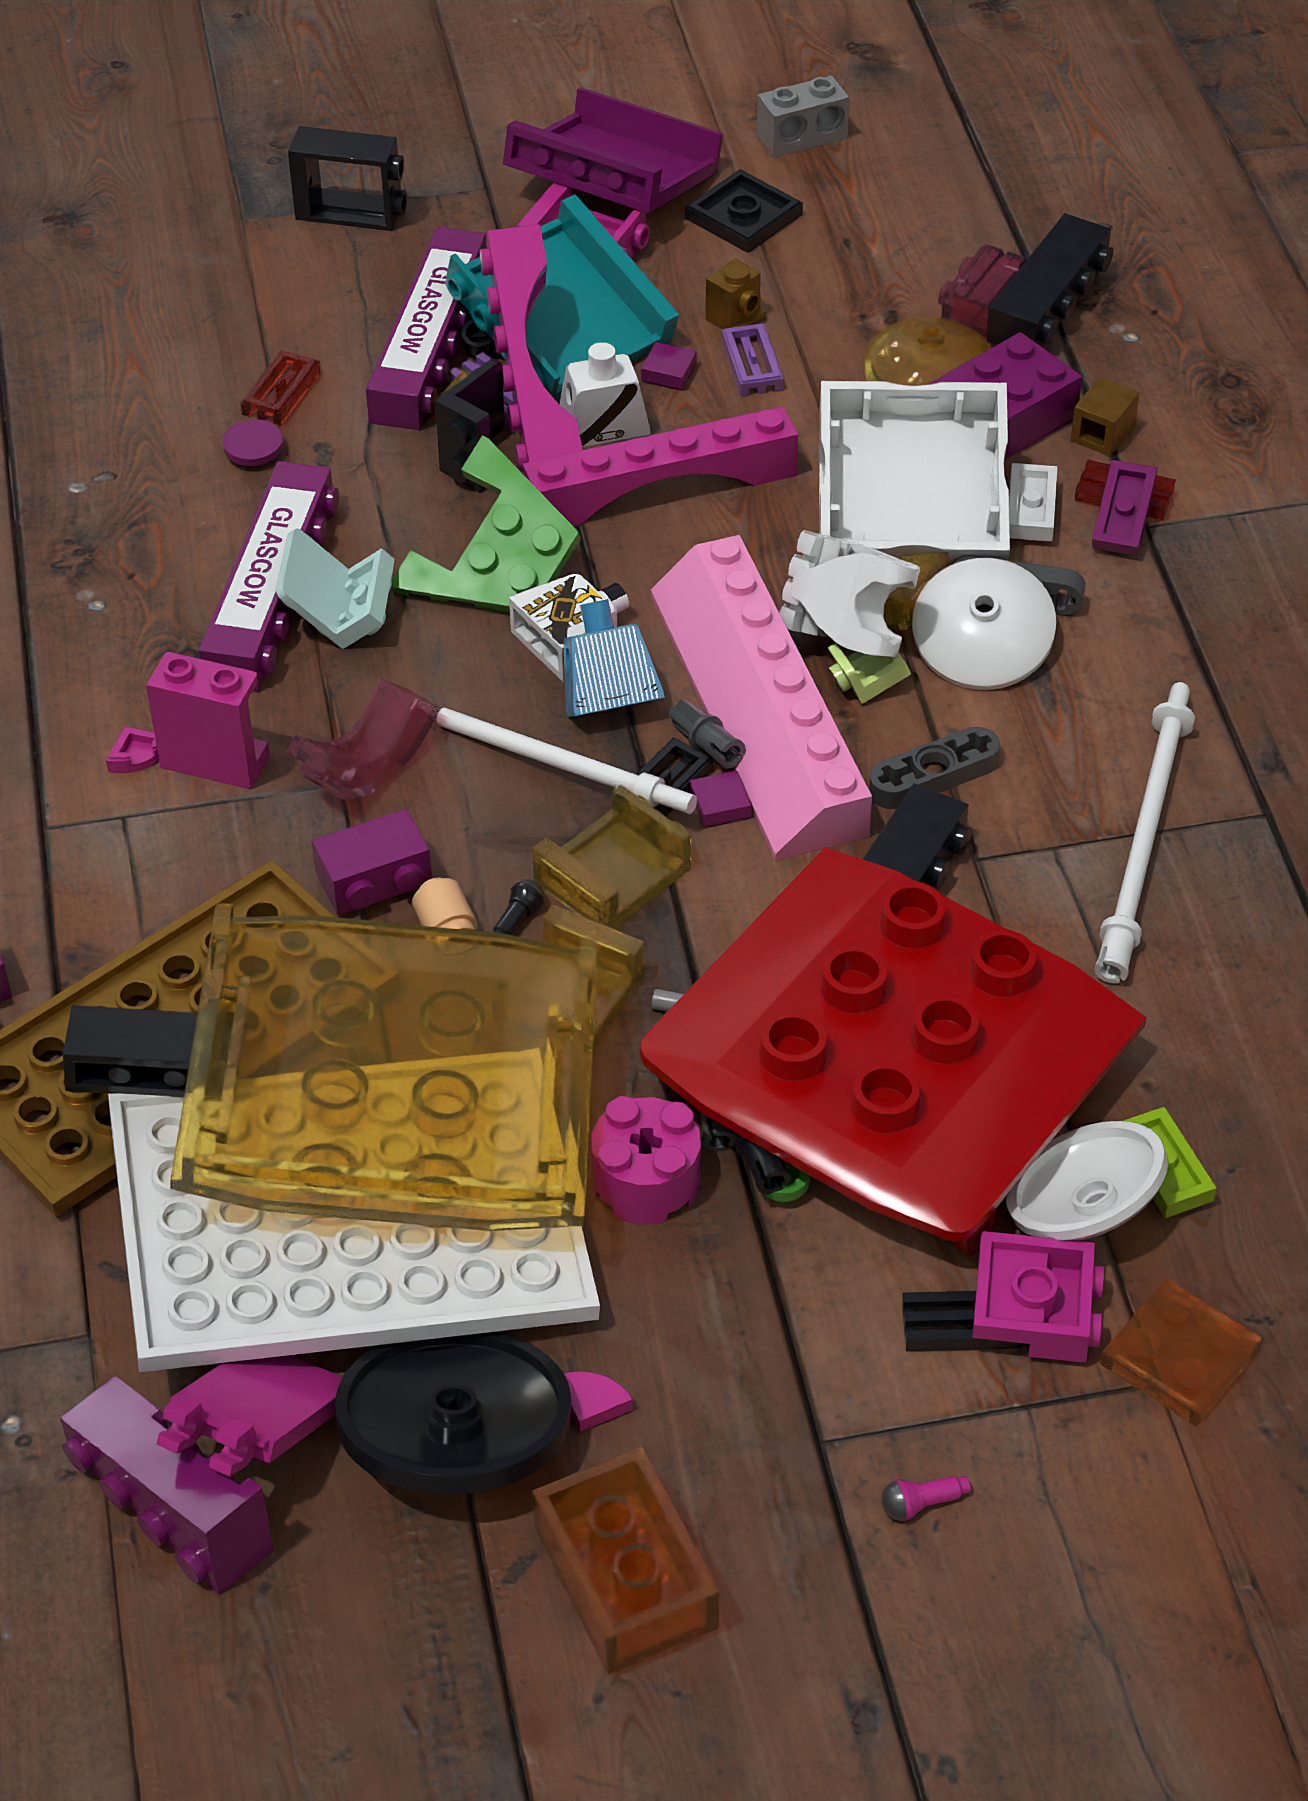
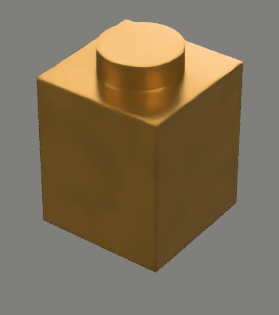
(1105, 416)

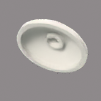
(980, 647)
(1089, 1181)

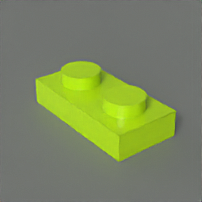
(1186, 1180)

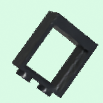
(345, 207)

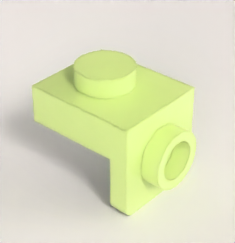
(866, 673)

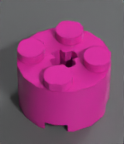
(646, 1158)

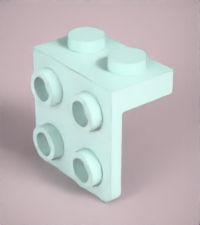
(330, 596)

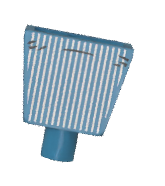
(607, 665)

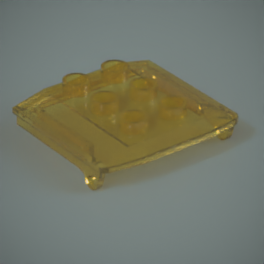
(390, 1074)

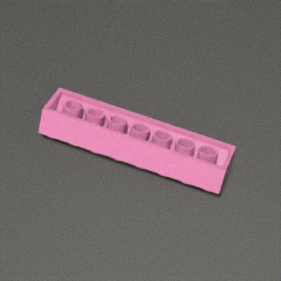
(757, 684)

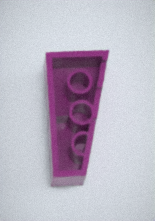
(178, 1499)

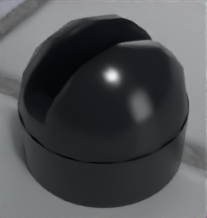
(475, 340)

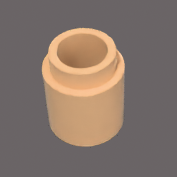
(443, 905)

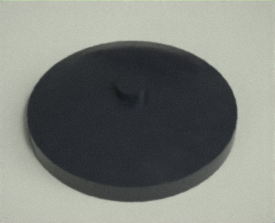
(453, 1412)

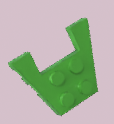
(514, 549)

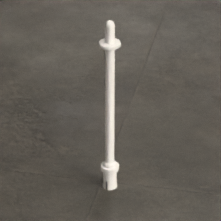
(1120, 932)

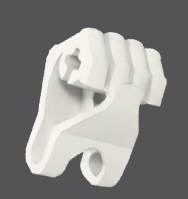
(843, 592)

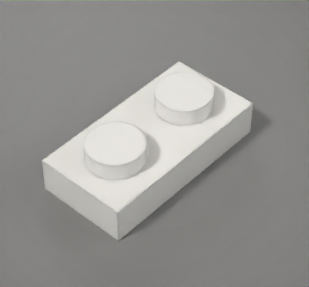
(1032, 501)

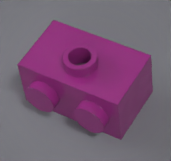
(372, 861)

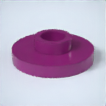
(252, 442)

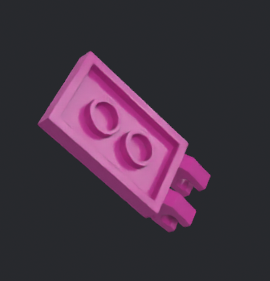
(252, 1409)

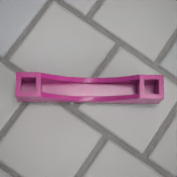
(518, 276)
(744, 447)

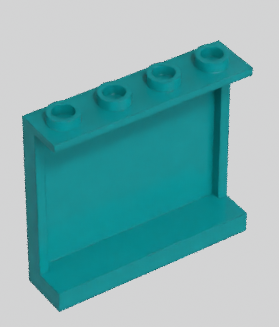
(588, 298)

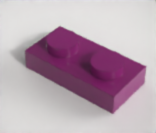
(1124, 507)

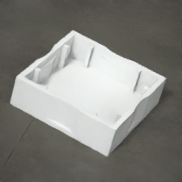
(915, 467)

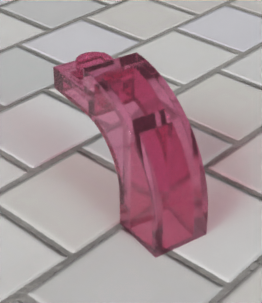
(373, 747)

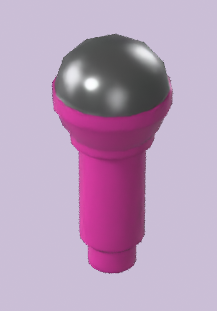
(905, 1499)

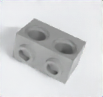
(802, 116)

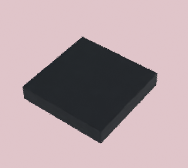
(744, 210)

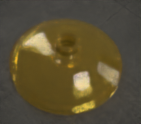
(921, 350)

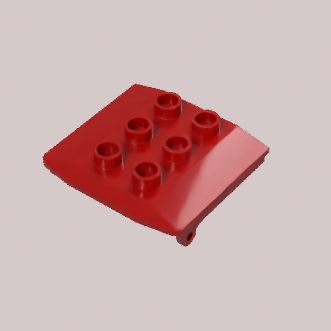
(892, 1044)

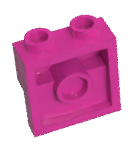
(1038, 1294)

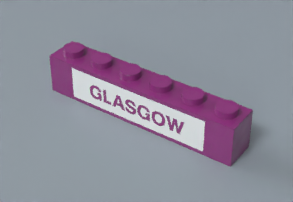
(422, 337)
(249, 612)

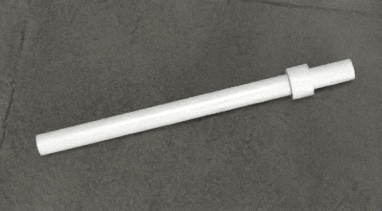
(645, 784)

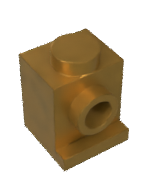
(734, 296)

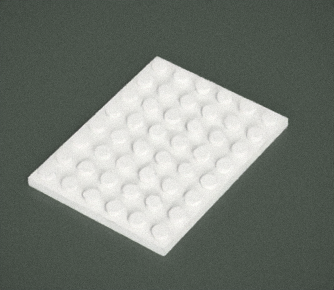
(264, 1284)

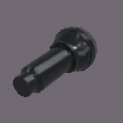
(525, 899)

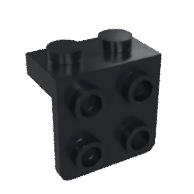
(466, 414)

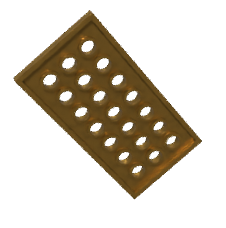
(141, 972)

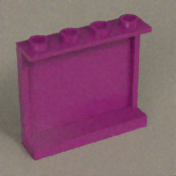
(617, 151)

